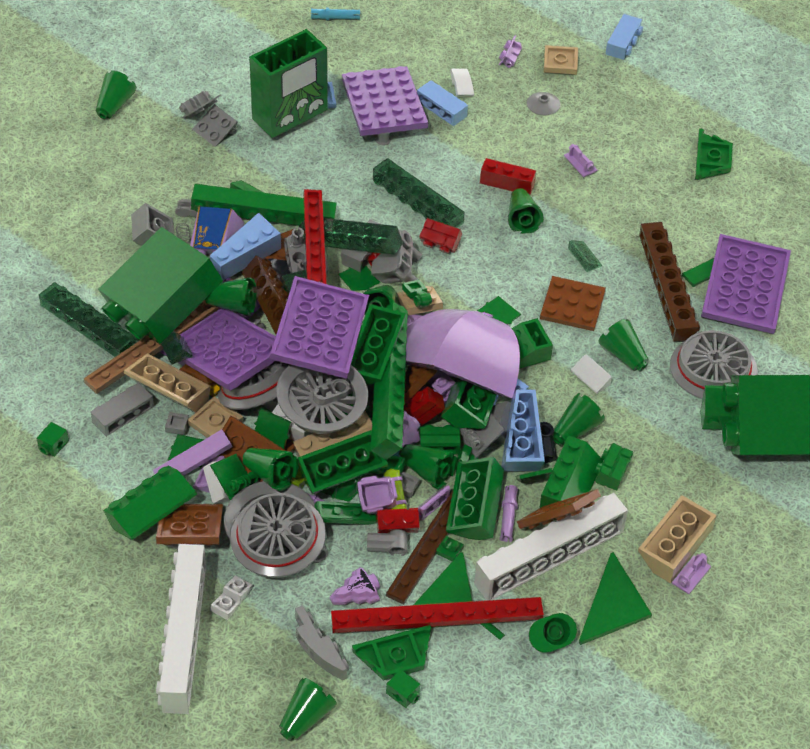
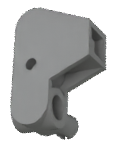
(295, 251)
(393, 268)

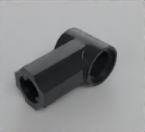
(548, 442)

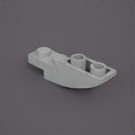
(319, 648)

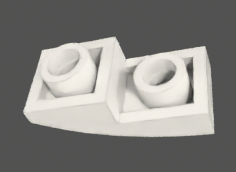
(462, 82)
(232, 596)

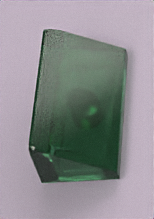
(584, 255)
(176, 348)

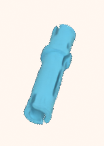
(334, 14)

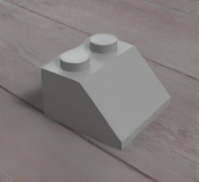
(147, 222)

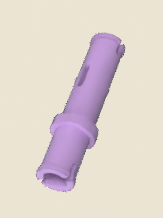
(509, 506)

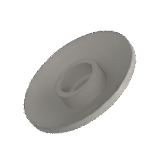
(543, 103)

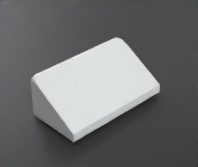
(592, 374)
(216, 491)

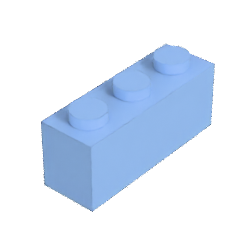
(624, 37)
(442, 103)

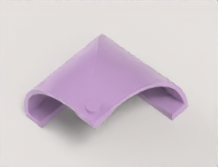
(467, 347)

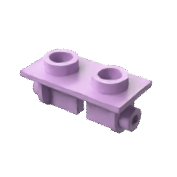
(510, 55)
(580, 161)
(441, 383)
(692, 573)

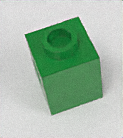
(52, 439)
(403, 689)

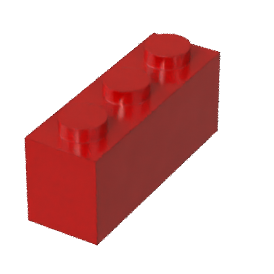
(507, 176)

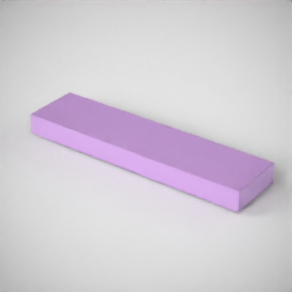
(199, 453)

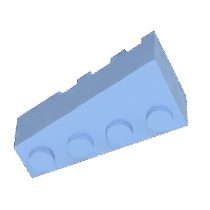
(253, 239)
(523, 437)

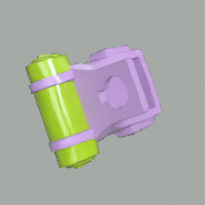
(381, 492)

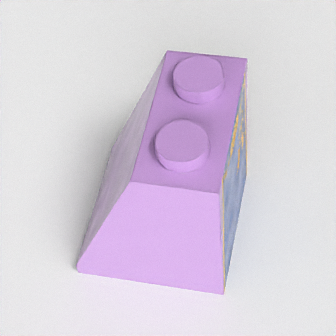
(214, 228)

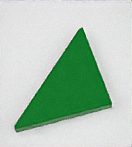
(449, 587)
(614, 605)

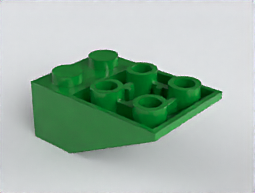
(533, 343)

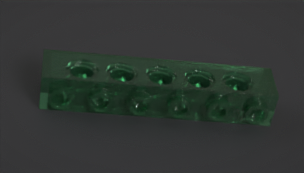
(417, 194)
(360, 236)
(86, 319)

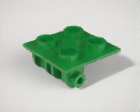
(233, 475)

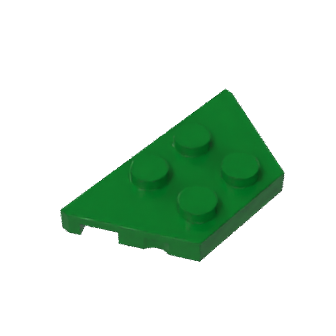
(713, 156)
(395, 652)

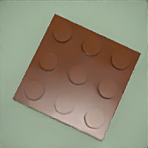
(572, 303)
(191, 525)

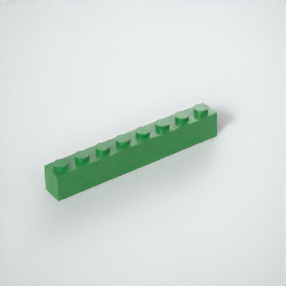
(250, 203)

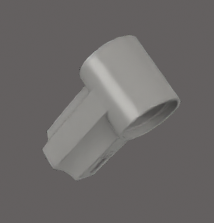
(383, 542)

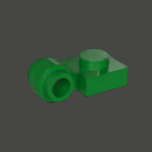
(418, 291)

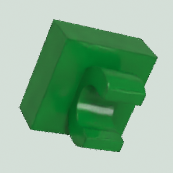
(464, 454)
(449, 548)

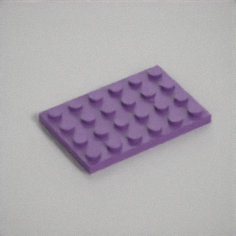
(384, 101)
(746, 284)
(319, 327)
(228, 348)

